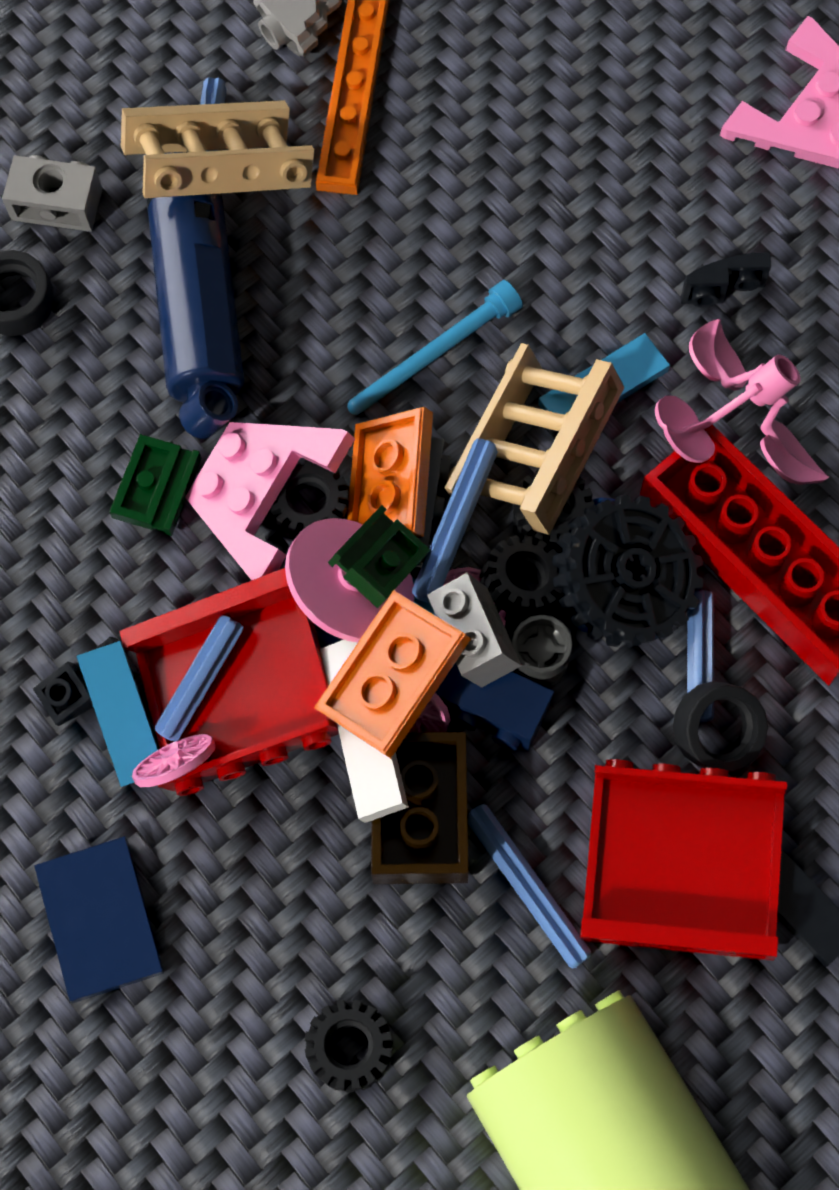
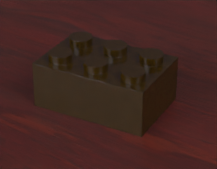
(431, 835)

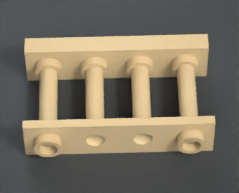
(215, 127)
(575, 439)

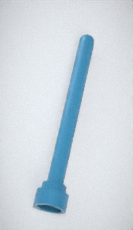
(500, 302)

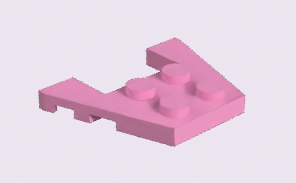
(813, 119)
(246, 478)

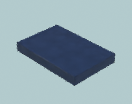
(98, 919)

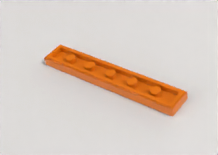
(352, 96)

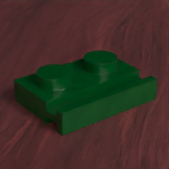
(155, 484)
(379, 556)

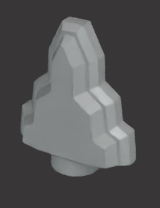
(294, 22)

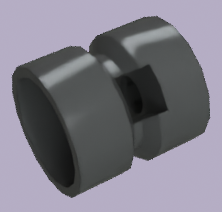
(543, 649)

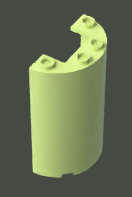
(600, 1111)

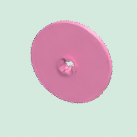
(322, 589)

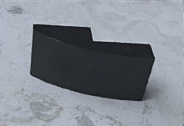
(710, 283)
(66, 693)

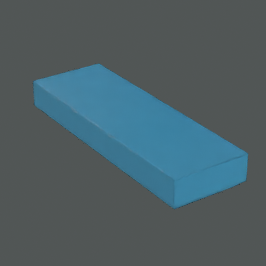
(635, 364)
(118, 708)

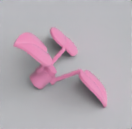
(766, 386)

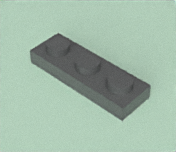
(438, 471)

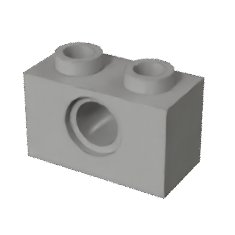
(69, 207)
(470, 609)

